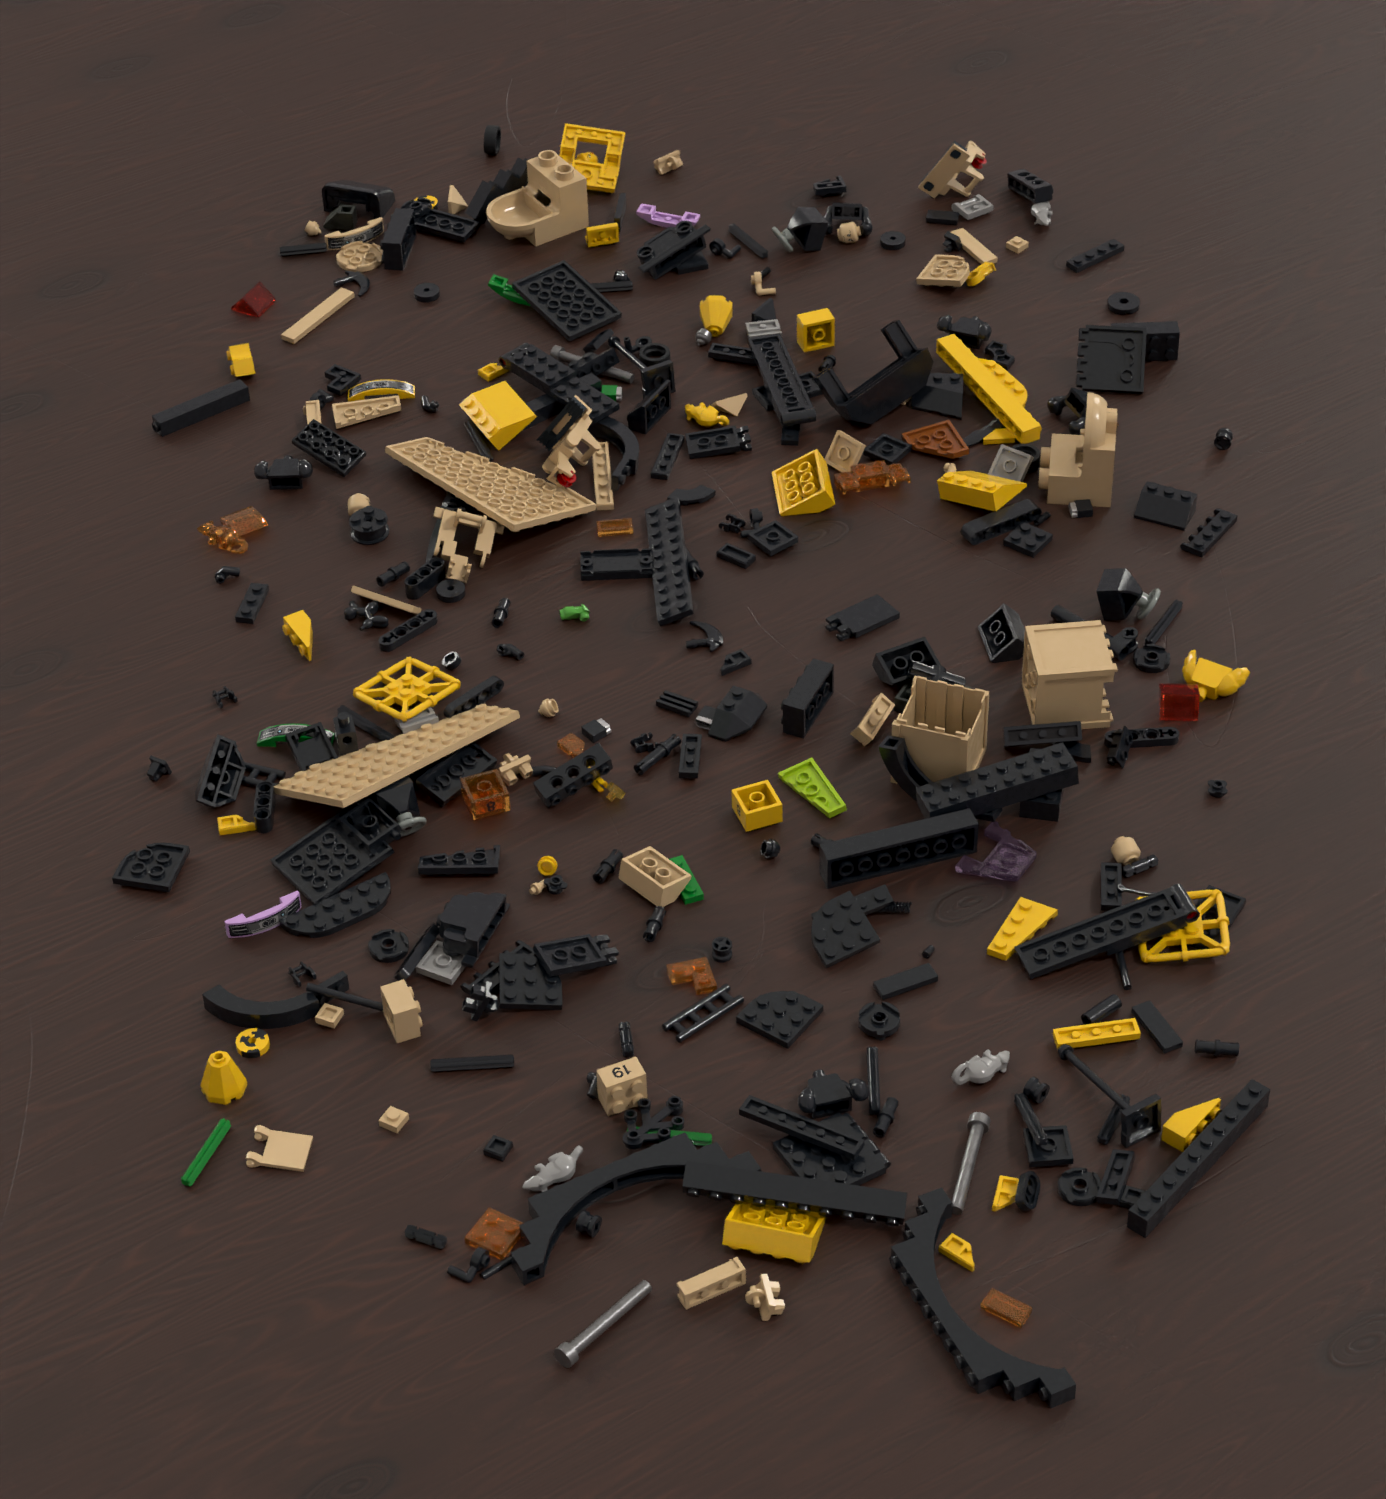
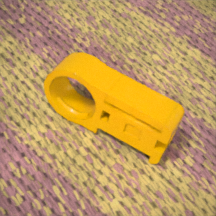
(979, 273)

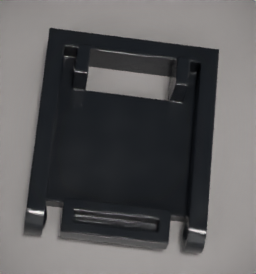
(313, 750)

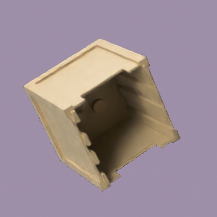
(1067, 673)
(944, 727)

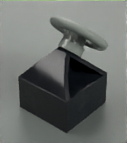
(806, 228)
(1119, 594)
(401, 805)

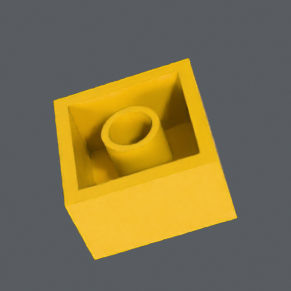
(815, 330)
(757, 805)

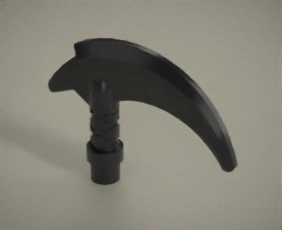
(357, 276)
(714, 638)

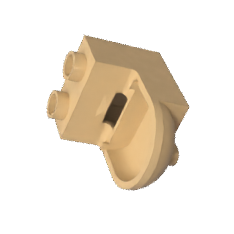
(524, 210)
(1082, 464)

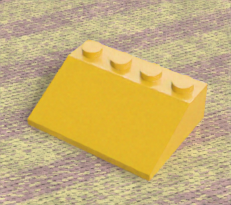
(498, 413)
(803, 485)
(978, 489)
(773, 1231)

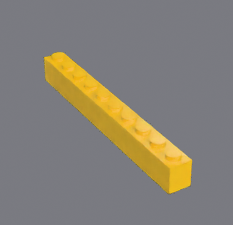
(988, 389)

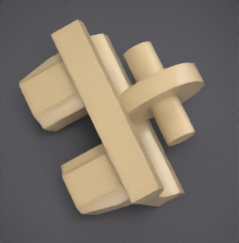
(668, 162)
(513, 766)
(763, 1296)

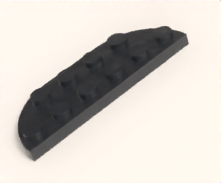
(340, 909)

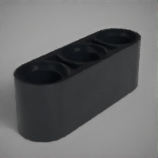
(425, 578)
(264, 807)

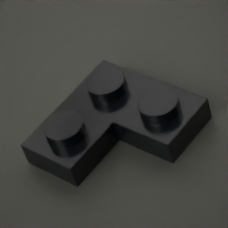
(342, 379)

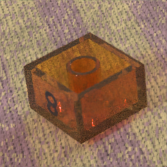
(485, 794)

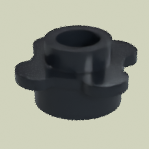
(1217, 788)
(555, 884)

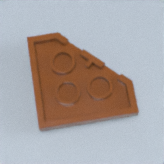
(937, 439)

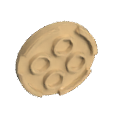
(359, 256)

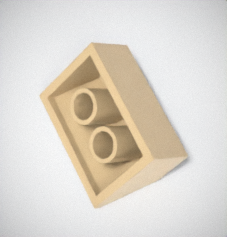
(653, 876)

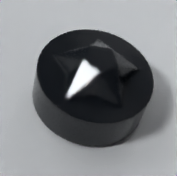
(451, 660)

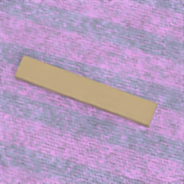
(317, 315)
(602, 478)

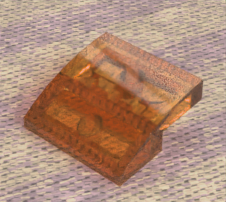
(244, 521)

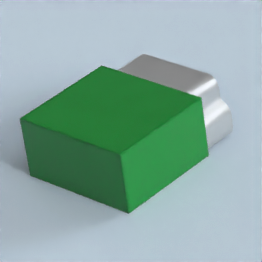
(612, 392)

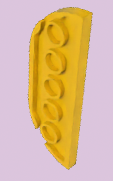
(1005, 378)

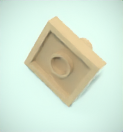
(844, 452)

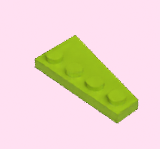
(813, 786)

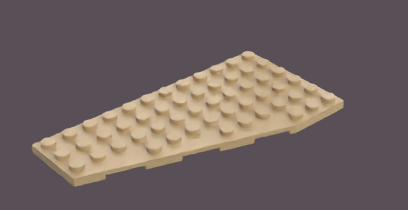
(501, 493)
(382, 763)

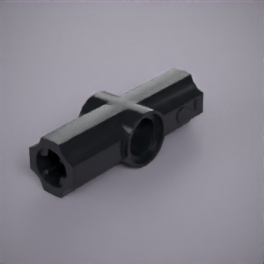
(934, 673)

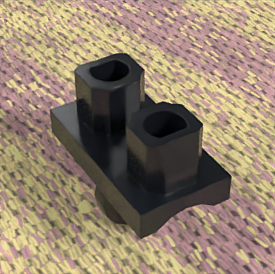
(483, 1001)

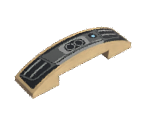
(372, 230)

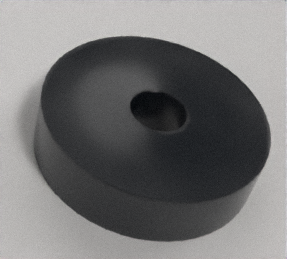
(892, 240)
(426, 292)
(450, 590)

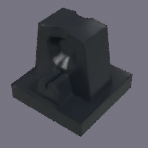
(157, 768)

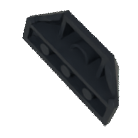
(736, 714)
(220, 774)

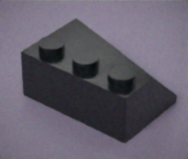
(941, 395)

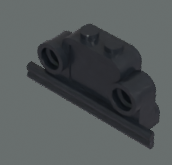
(671, 248)
(470, 923)

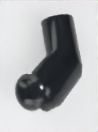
(432, 406)
(224, 572)
(509, 650)
(542, 770)
(593, 1090)

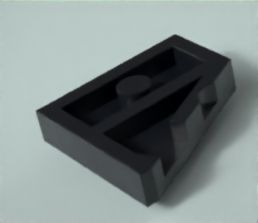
(826, 187)

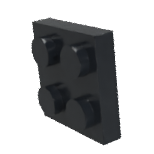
(887, 449)
(773, 538)
(1028, 539)
(1056, 1152)

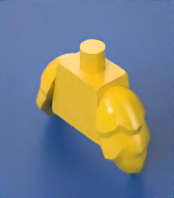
(1212, 678)

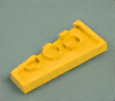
(1020, 926)

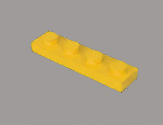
(1097, 1033)

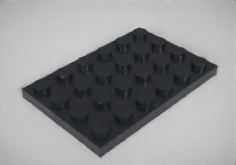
(566, 300)

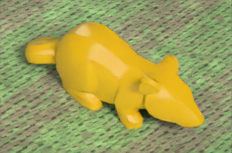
(705, 416)

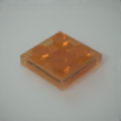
(495, 1233)

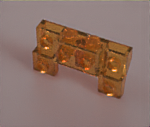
(871, 476)

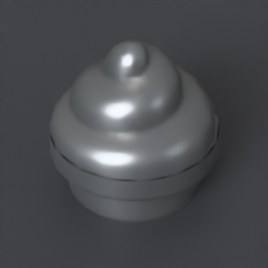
(703, 337)

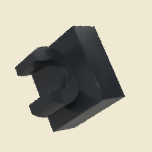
(952, 242)

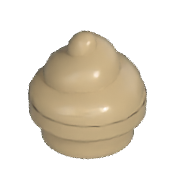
(312, 228)
(548, 708)

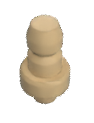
(536, 888)

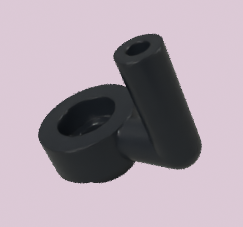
(718, 247)
(640, 342)
(323, 397)
(755, 519)
(479, 1260)

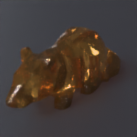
(223, 537)

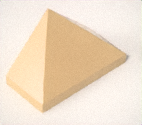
(455, 201)
(730, 405)

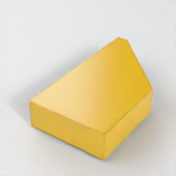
(491, 371)
(999, 436)
(234, 824)
(1005, 1192)
(958, 1251)

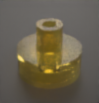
(614, 791)

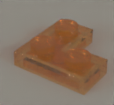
(693, 970)

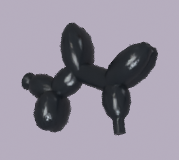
(377, 621)

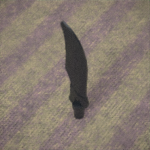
(978, 435)

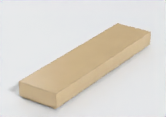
(974, 247)
(386, 600)

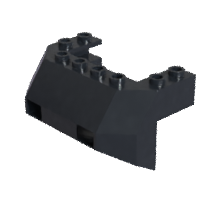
(887, 387)

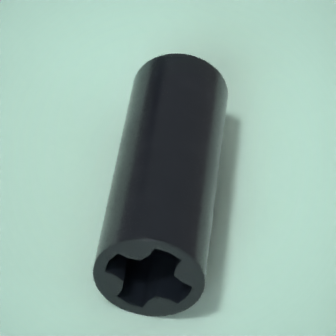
(1101, 1010)

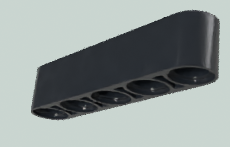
(1000, 521)

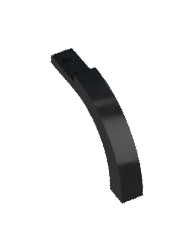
(625, 441)
(908, 775)
(270, 1014)

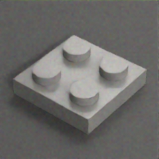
(1010, 464)
(440, 965)

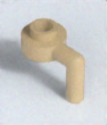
(757, 282)

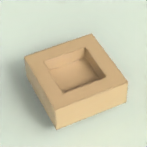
(1017, 244)
(329, 1015)
(393, 1119)

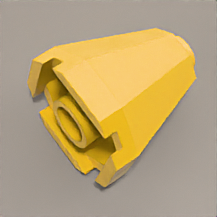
(715, 314)
(222, 1079)

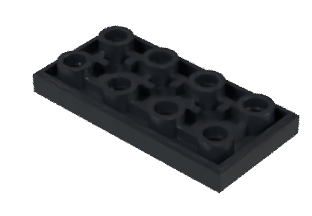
(328, 447)

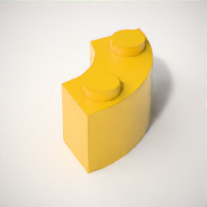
(241, 360)

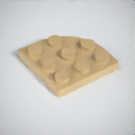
(944, 271)

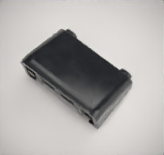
(374, 197)

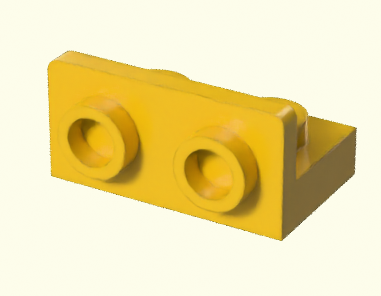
(602, 234)

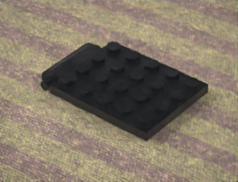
(339, 851)

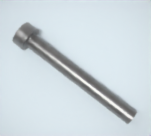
(559, 354)
(978, 1125)
(568, 1352)

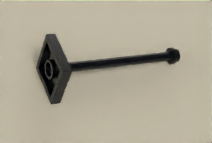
(650, 376)
(1136, 1120)

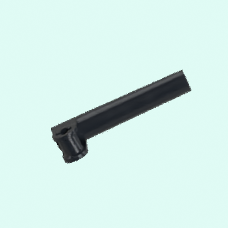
(1120, 644)

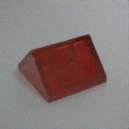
(255, 301)
(1178, 702)

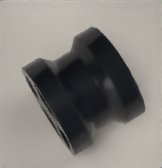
(1219, 440)
(722, 949)
(1036, 1089)
(588, 1223)

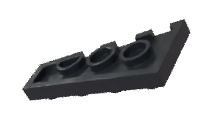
(462, 863)

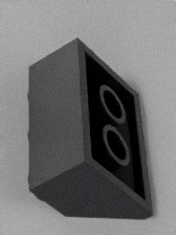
(650, 409)
(1166, 505)
(1003, 635)
(894, 663)

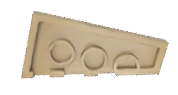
(362, 410)

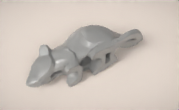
(1042, 213)
(981, 1069)
(559, 1169)

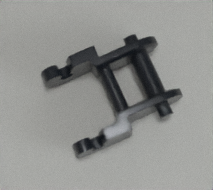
(735, 526)
(230, 694)
(645, 746)
(306, 970)

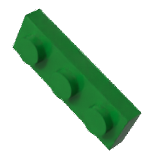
(692, 891)

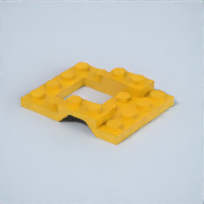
(598, 176)

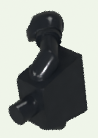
(849, 211)
(969, 330)
(1077, 402)
(284, 472)
(830, 1094)

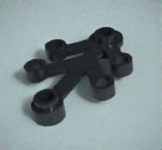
(635, 1138)

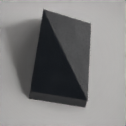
(764, 312)

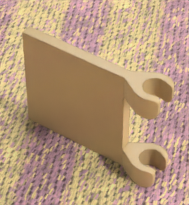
(281, 1151)

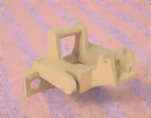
(458, 566)

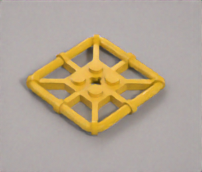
(406, 689)
(1193, 933)

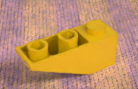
(299, 630)
(1187, 1124)

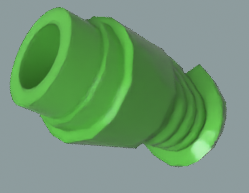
(572, 612)

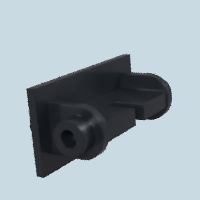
(1121, 740)

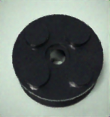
(369, 526)

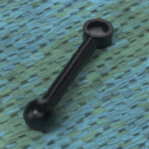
(1120, 888)

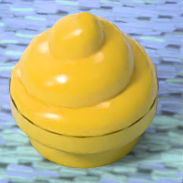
(547, 865)

